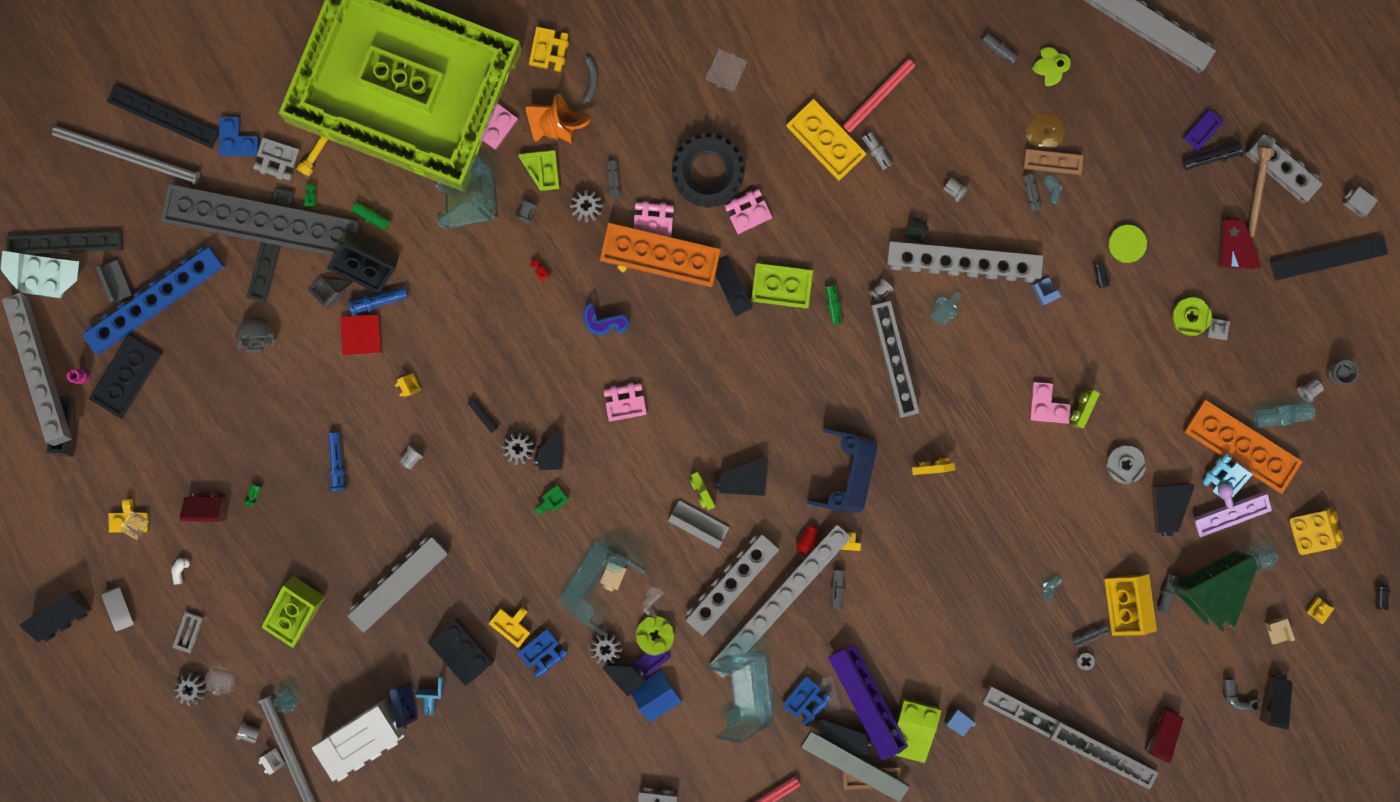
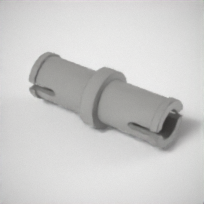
(877, 151)

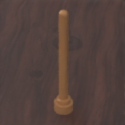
(1265, 154)

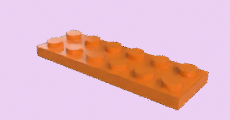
(660, 255)
(1228, 435)

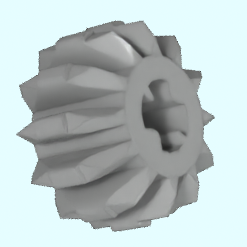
(591, 210)
(513, 453)
(603, 642)
(192, 696)

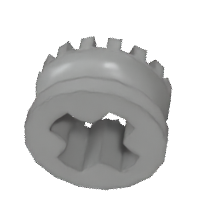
(1091, 662)

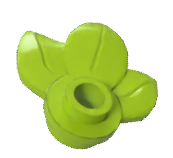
(1048, 66)

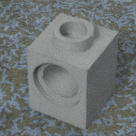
(1359, 201)

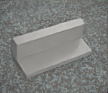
(698, 524)

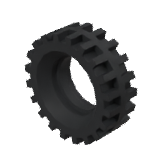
(715, 145)

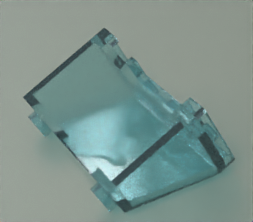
(474, 205)

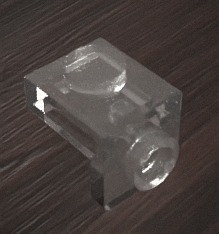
(652, 596)

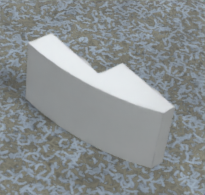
(117, 608)

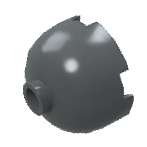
(254, 335)

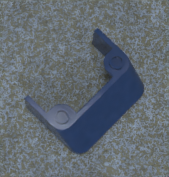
(864, 454)

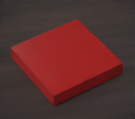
(360, 334)

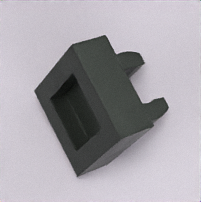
(916, 230)

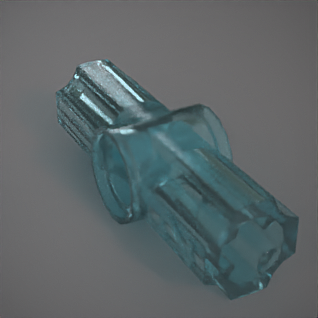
(1284, 415)

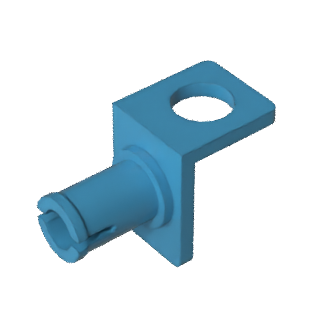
(430, 695)

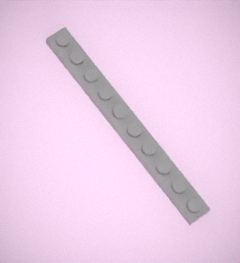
(786, 593)

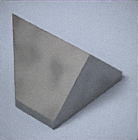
(329, 290)

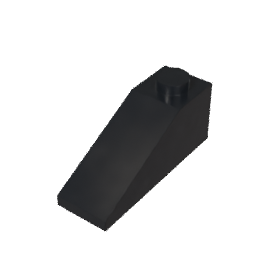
(732, 287)
(66, 448)

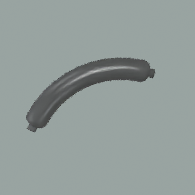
(593, 79)

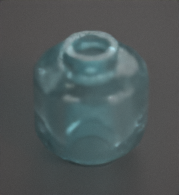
(1265, 558)

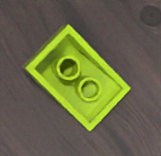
(292, 611)
(918, 726)

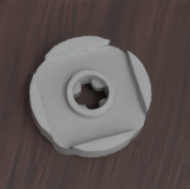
(1126, 475)

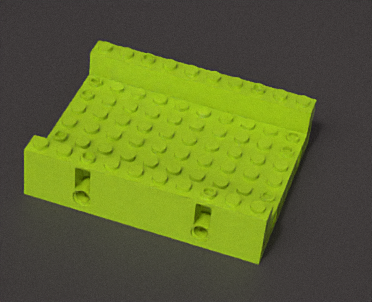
(401, 84)

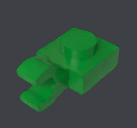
(553, 499)

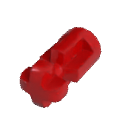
(541, 271)

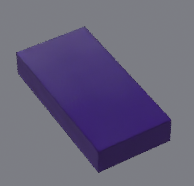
(1203, 130)
(651, 662)

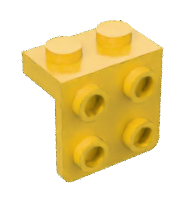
(1316, 531)

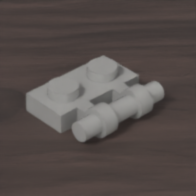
(277, 153)

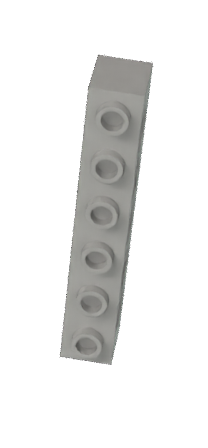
(703, 624)

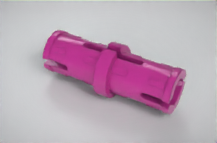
(76, 376)

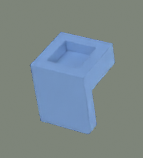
(1045, 291)
(959, 722)

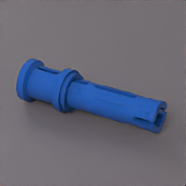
(368, 303)
(336, 472)

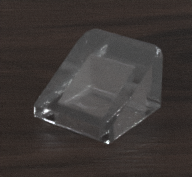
(134, 525)

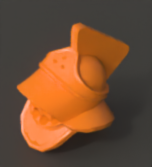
(555, 120)

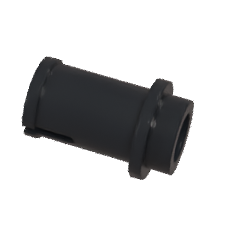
(1101, 276)
(1382, 596)

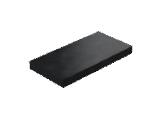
(125, 376)

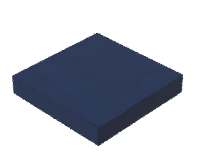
(403, 704)

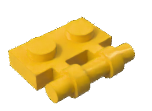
(542, 48)

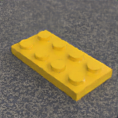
(826, 140)

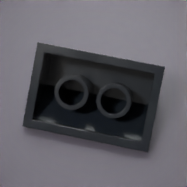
(363, 261)
(56, 617)
(461, 652)

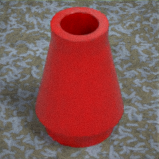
(807, 541)

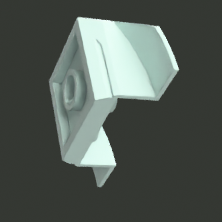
(39, 274)

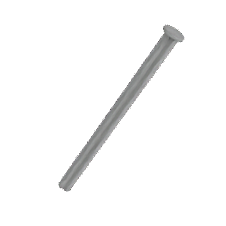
(126, 154)
(286, 749)

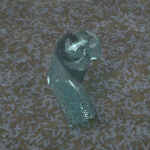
(1054, 188)
(1048, 589)

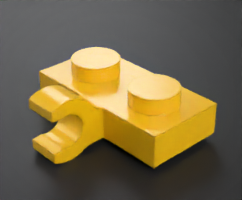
(940, 467)
(117, 519)
(510, 626)

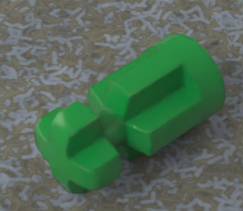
(310, 196)
(253, 493)

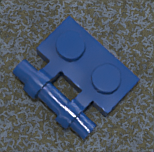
(538, 648)
(802, 697)

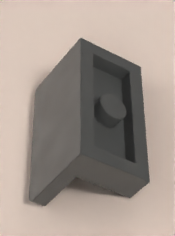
(114, 281)

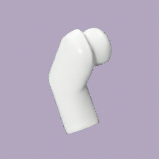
(177, 569)

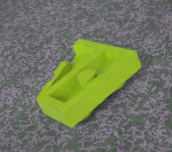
(542, 169)

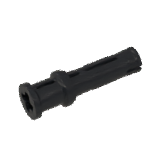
(1221, 153)

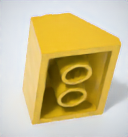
(1130, 605)

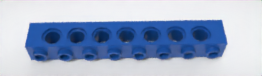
(94, 334)

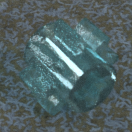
(285, 702)

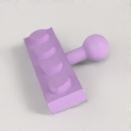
(1231, 513)

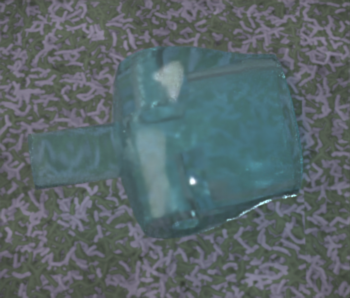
(945, 310)

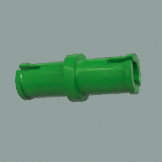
(371, 216)
(833, 305)

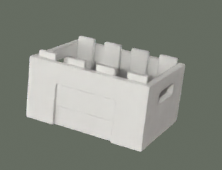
(359, 741)

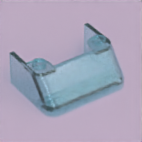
(598, 558)
(750, 692)

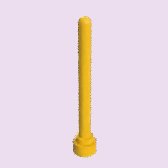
(306, 166)

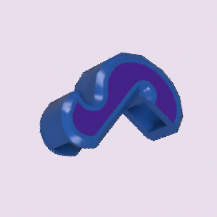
(605, 325)

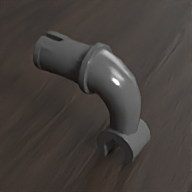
(1232, 698)

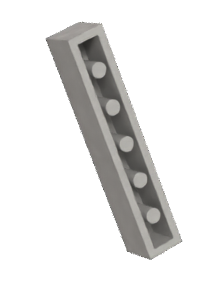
(894, 359)
(398, 584)

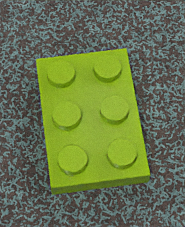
(782, 286)

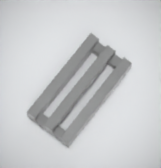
(194, 637)

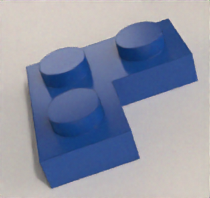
(232, 143)

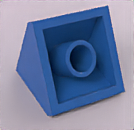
(656, 696)

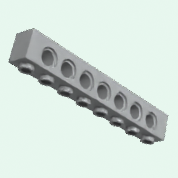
(1032, 262)

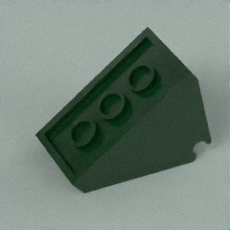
(1219, 588)

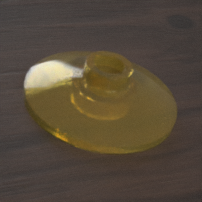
(1038, 139)

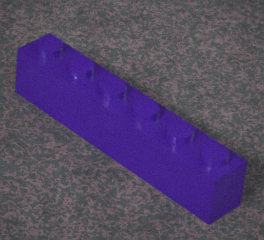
(868, 702)

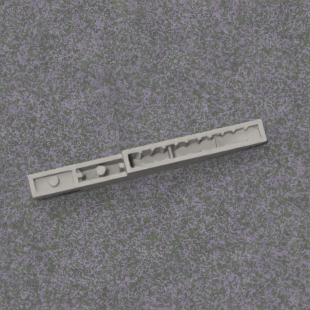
(1069, 737)

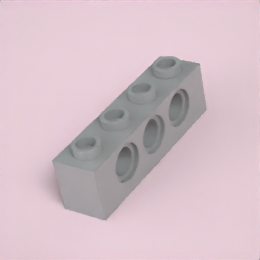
(1286, 179)

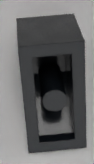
(550, 454)
(626, 676)

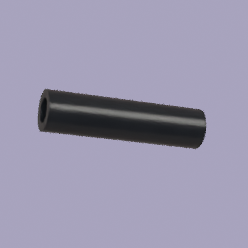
(483, 415)

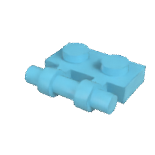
(1236, 475)

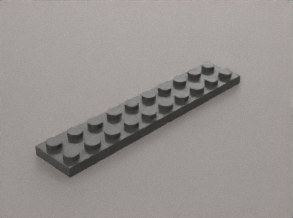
(254, 220)

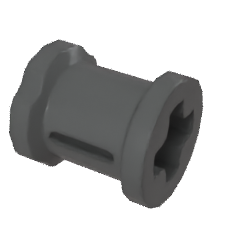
(526, 211)

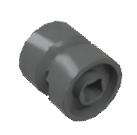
(1342, 372)

